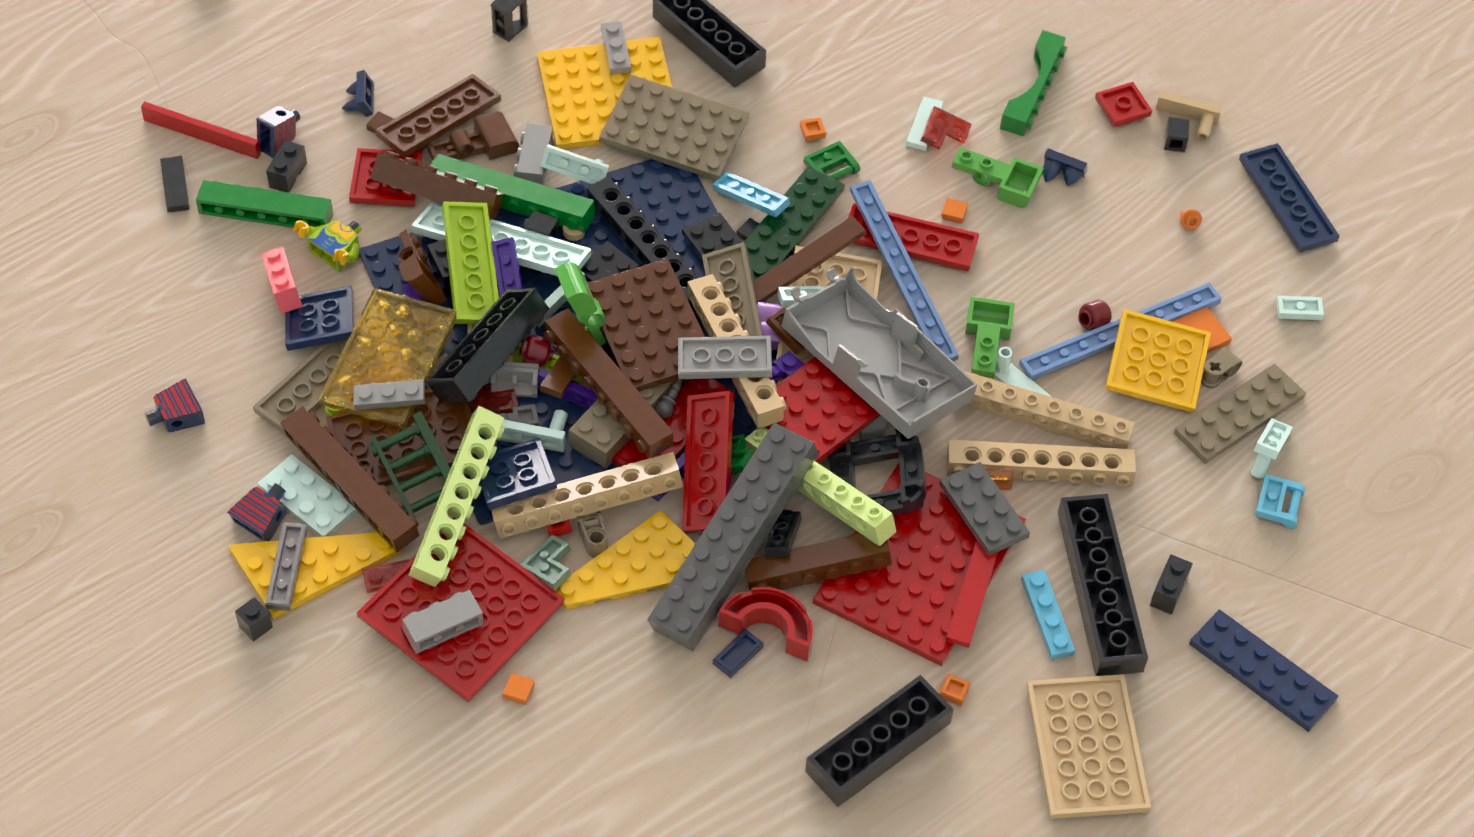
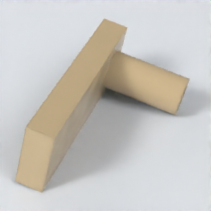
(1191, 108)

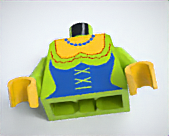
(332, 242)

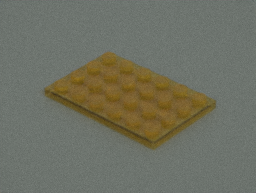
(390, 343)

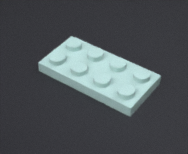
(309, 497)

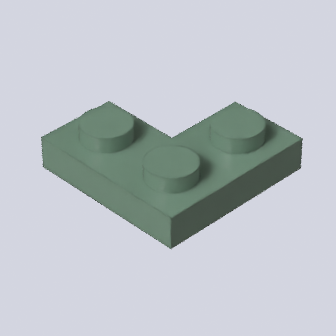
(545, 562)

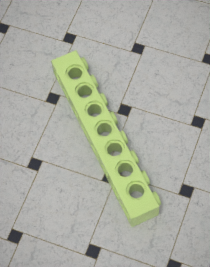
(840, 498)
(424, 566)

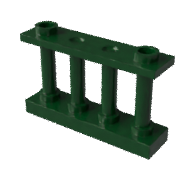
(428, 448)

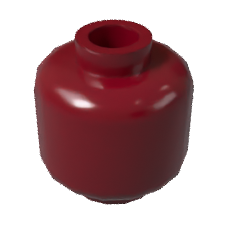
(1094, 314)
(536, 350)

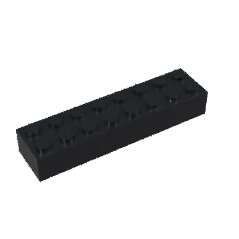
(1102, 585)

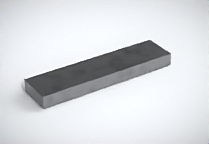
(286, 566)

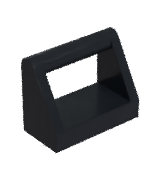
(503, 18)

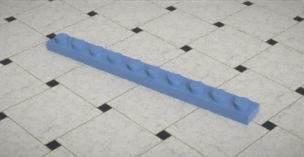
(901, 267)
(1105, 336)

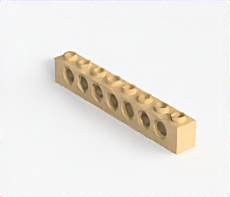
(720, 321)
(1050, 413)
(1052, 459)
(589, 495)

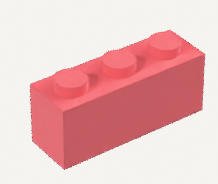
(282, 280)

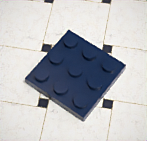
(323, 319)
(517, 474)

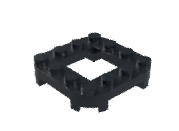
(911, 462)

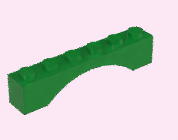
(1020, 110)

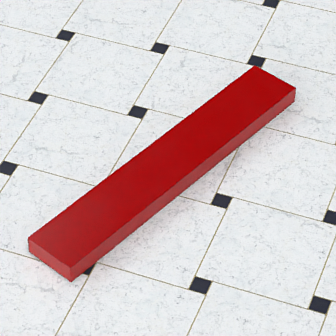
(201, 130)
(971, 597)

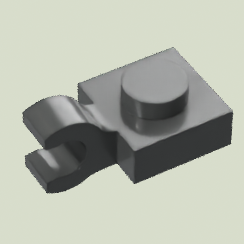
(523, 414)

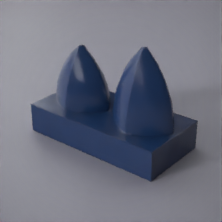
(364, 92)
(1072, 167)

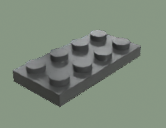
(984, 508)

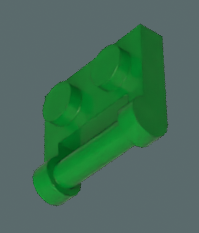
(831, 157)

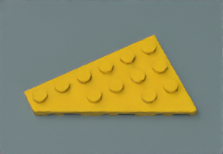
(323, 565)
(631, 566)

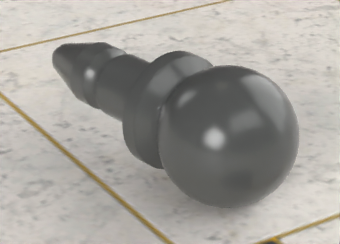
(665, 407)

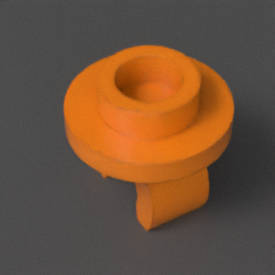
(1190, 219)

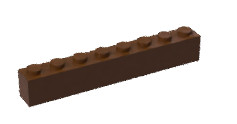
(608, 383)
(350, 479)

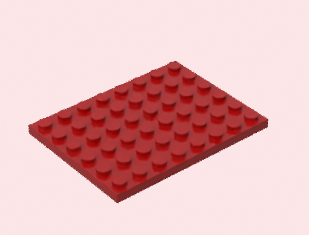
(919, 592)

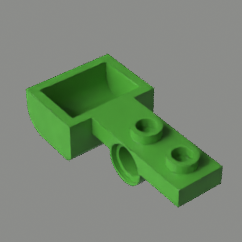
(1015, 179)
(581, 299)
(989, 322)

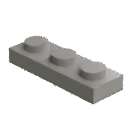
(615, 47)
(389, 394)

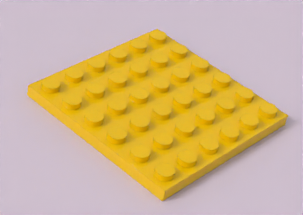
(584, 93)

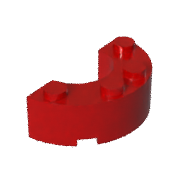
(774, 608)

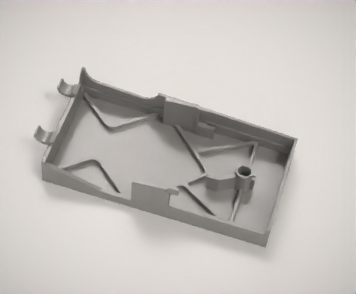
(878, 354)

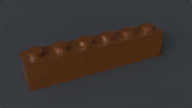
(433, 184)
(818, 563)

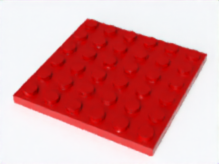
(509, 596)

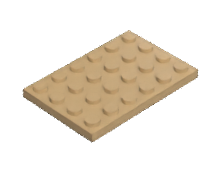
(1088, 747)

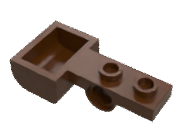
(490, 136)
(417, 271)

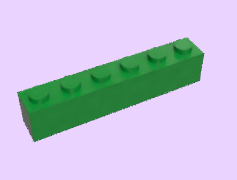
(262, 205)

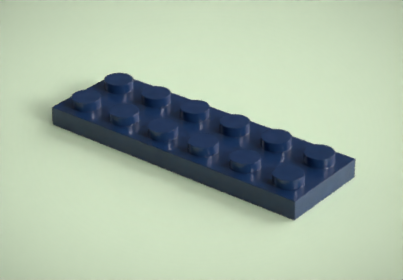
(1289, 197)
(1263, 670)

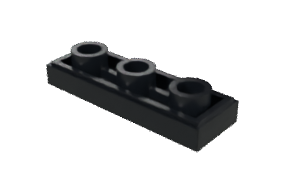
(783, 534)

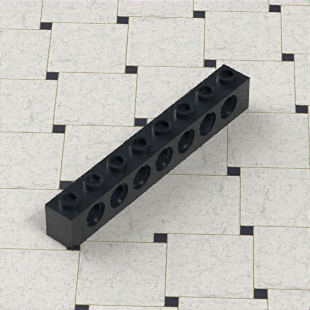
(635, 231)

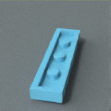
(751, 194)
(1048, 614)

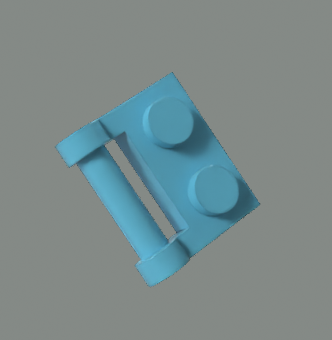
(1272, 499)

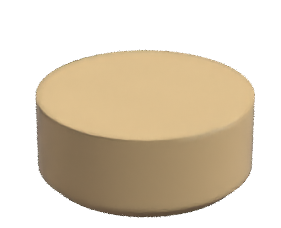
(572, 235)

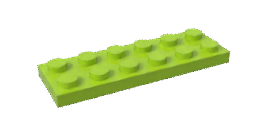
(470, 259)

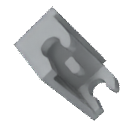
(517, 376)

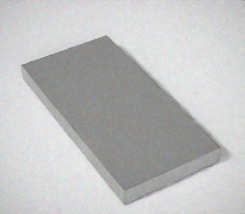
(724, 357)

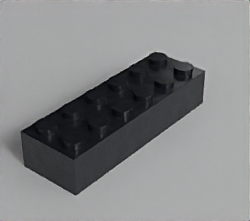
(712, 38)
(488, 345)
(878, 740)

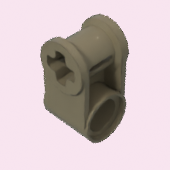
(1220, 368)
(592, 531)

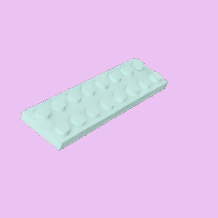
(533, 248)

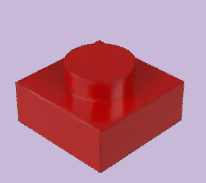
(559, 528)

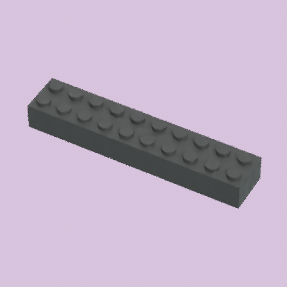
(733, 536)

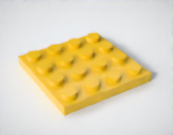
(1158, 360)

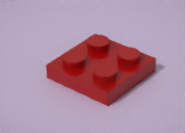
(1123, 104)

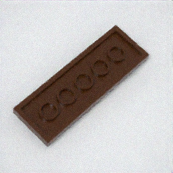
(438, 115)

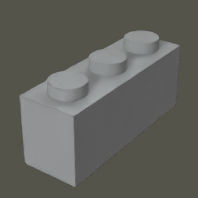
(530, 156)
(442, 621)

